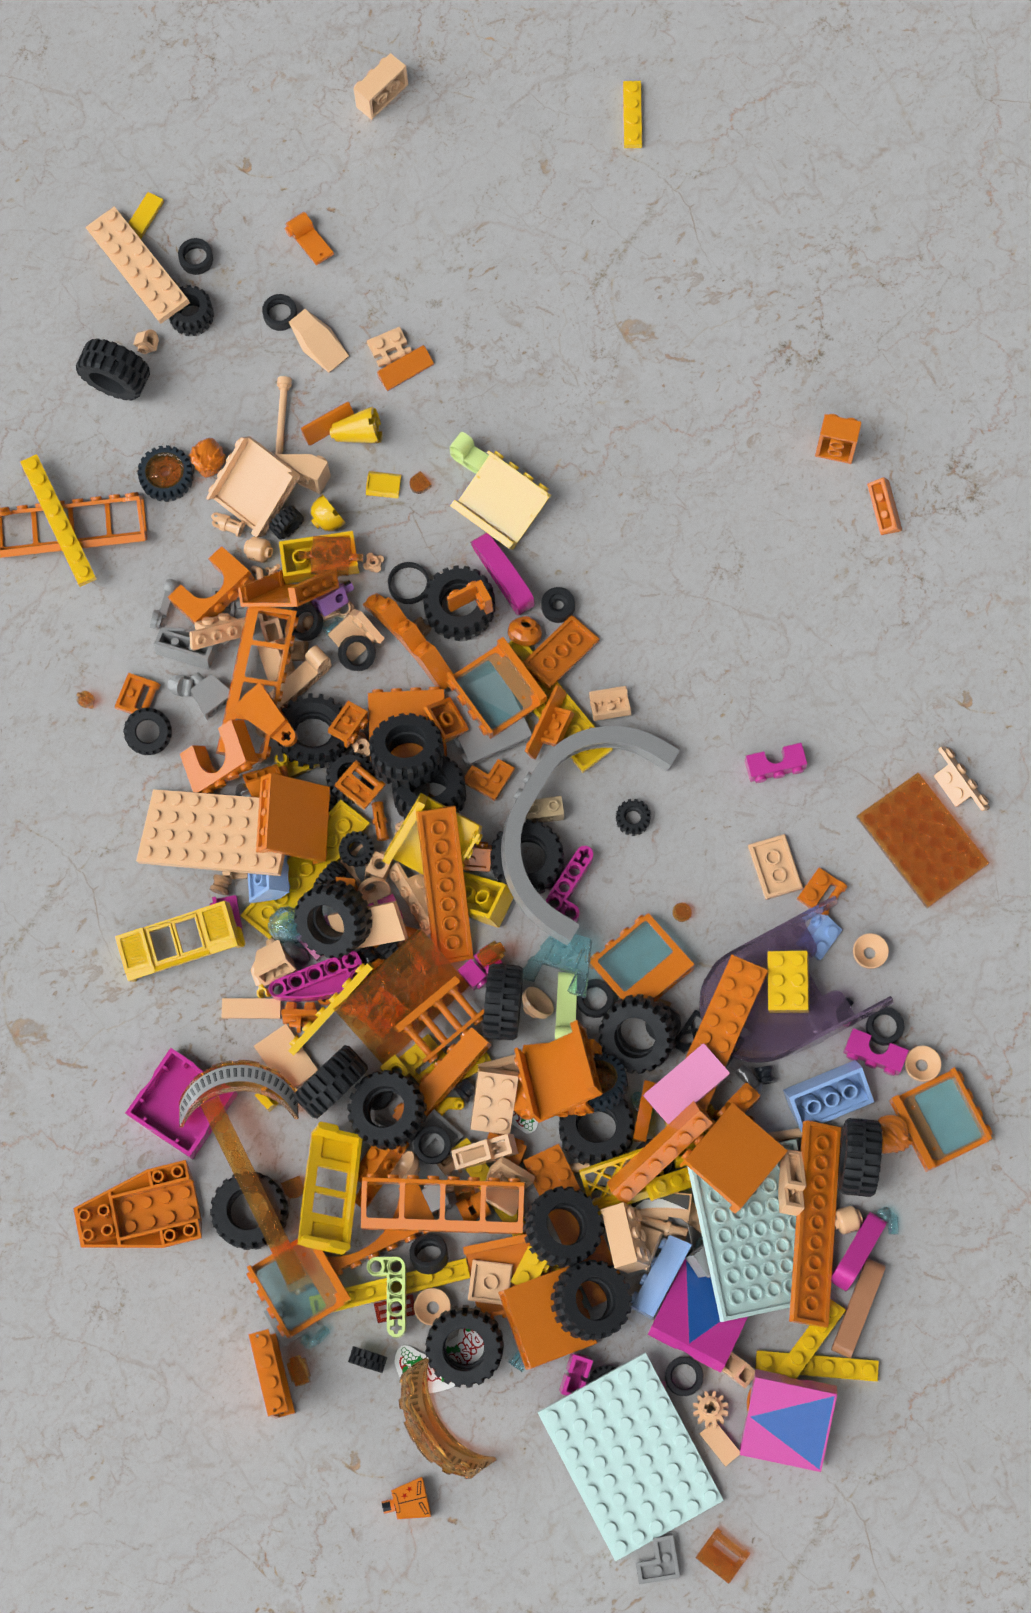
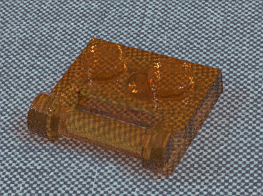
(717, 1560)

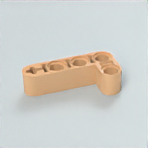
(306, 675)

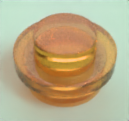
(681, 912)

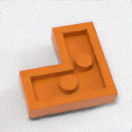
(492, 783)

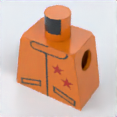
(409, 1501)

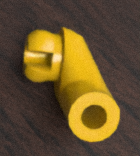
(451, 1103)

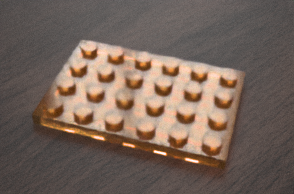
(922, 840)
(394, 992)

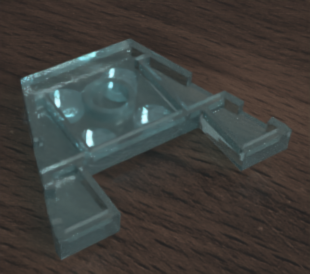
(569, 958)

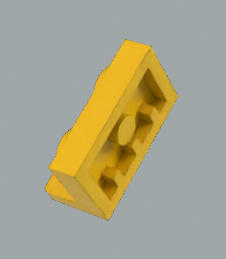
(529, 1268)

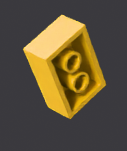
(788, 982)

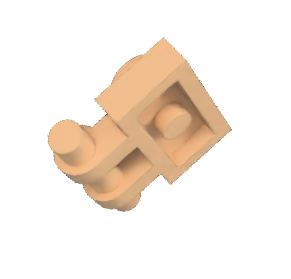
(387, 343)

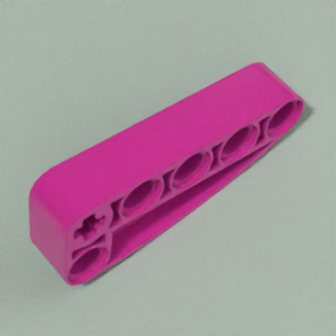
(503, 574)
(318, 989)

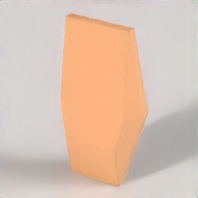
(318, 340)

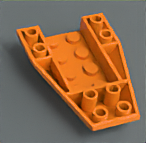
(143, 1212)

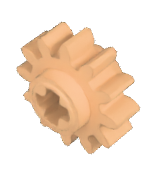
(714, 1416)

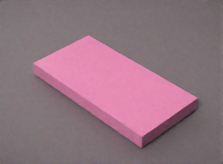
(686, 1083)

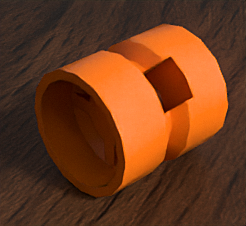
(475, 1200)

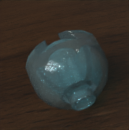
(282, 925)

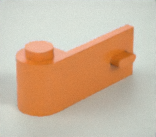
(308, 238)

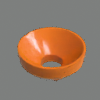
(524, 635)

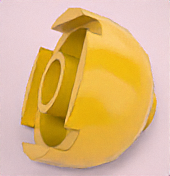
(325, 515)

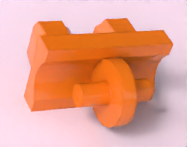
(298, 1017)

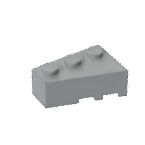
(175, 644)

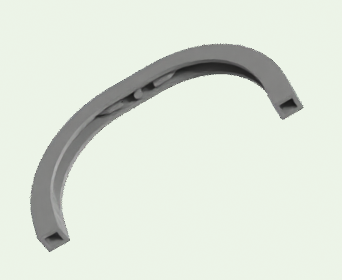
(522, 890)

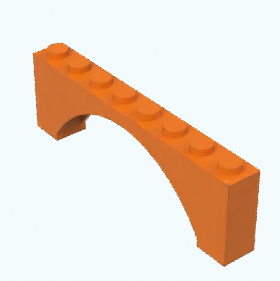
(415, 1208)

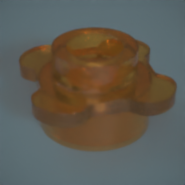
(85, 699)

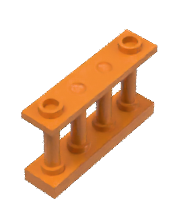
(422, 1014)

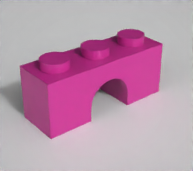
(760, 768)
(858, 1048)

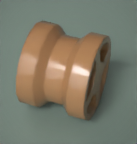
(424, 629)
(220, 884)

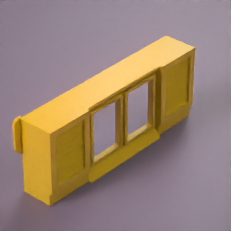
(215, 928)
(339, 1152)

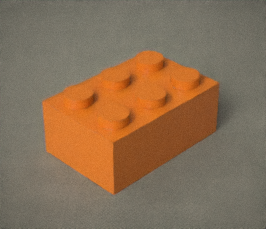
(838, 438)

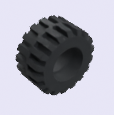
(198, 321)
(139, 746)
(341, 765)

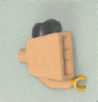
(274, 962)

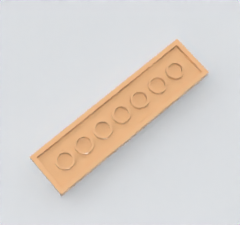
(137, 265)

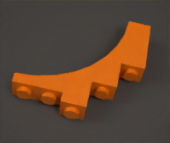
(411, 638)

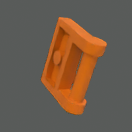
(132, 692)
(357, 790)
(818, 886)

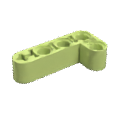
(466, 453)
(565, 1005)
(392, 1297)

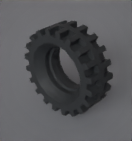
(308, 709)

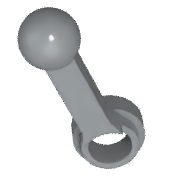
(168, 586)

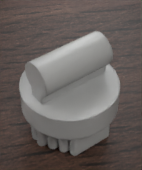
(180, 685)

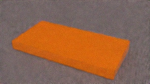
(560, 652)

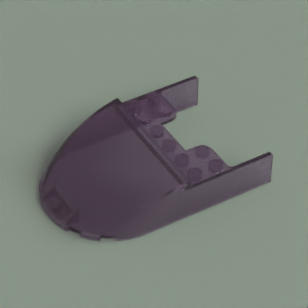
(784, 1034)

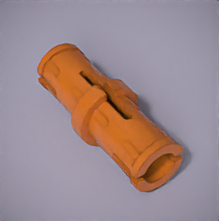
(380, 821)

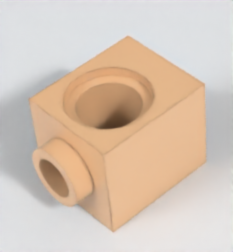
(372, 871)

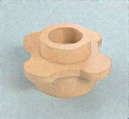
(373, 567)

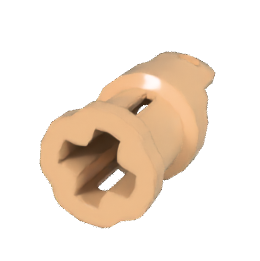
(225, 523)
(361, 745)

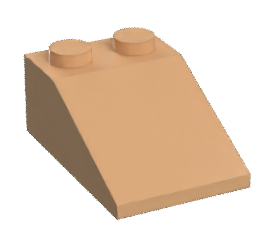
(313, 470)

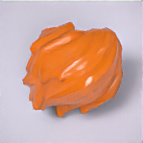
(207, 457)
(894, 1134)

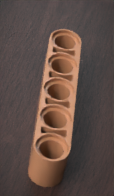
(858, 1308)

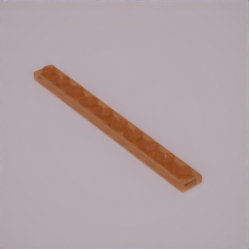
(253, 1191)

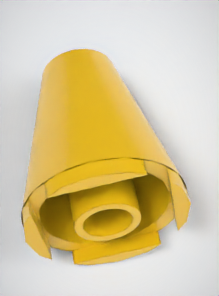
(358, 428)

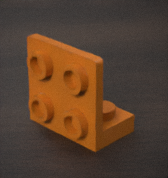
(472, 591)

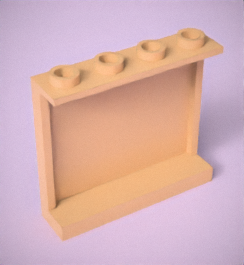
(253, 485)

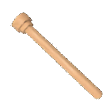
(284, 384)

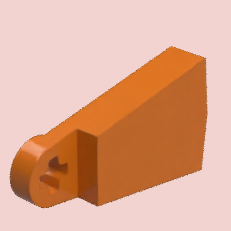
(264, 713)

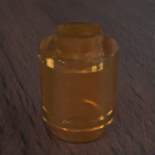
(491, 953)
(298, 1370)

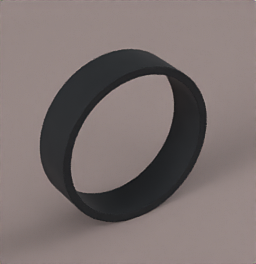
(401, 566)

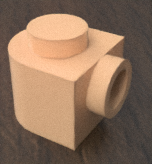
(146, 341)

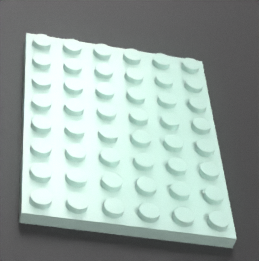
(747, 1250)
(630, 1456)

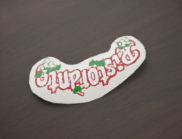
(463, 1349)

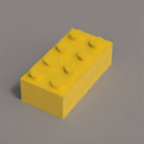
(298, 569)

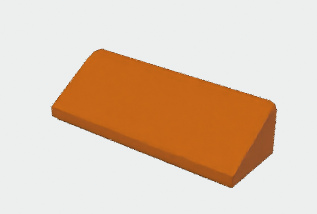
(405, 368)
(321, 426)
(884, 506)
(644, 1115)

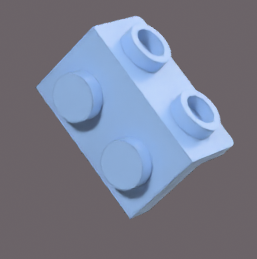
(824, 933)

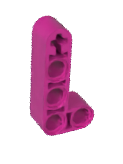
(572, 881)
(858, 1251)

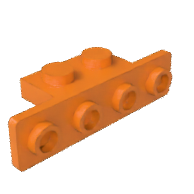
(551, 725)
(377, 1162)

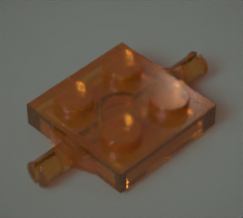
(330, 554)

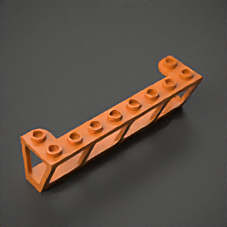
(108, 539)
(241, 662)
(441, 1224)

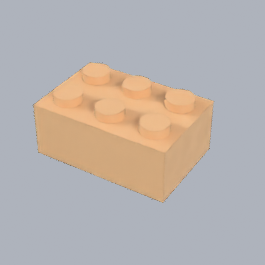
(380, 86)
(494, 1100)
(626, 1238)

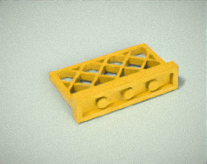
(607, 1200)

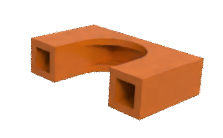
(234, 575)
(238, 759)

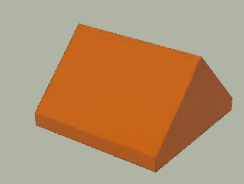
(446, 718)

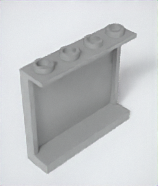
(479, 747)

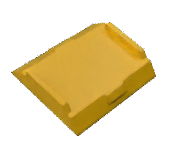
(383, 484)

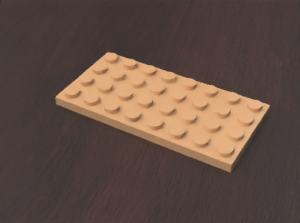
(205, 833)

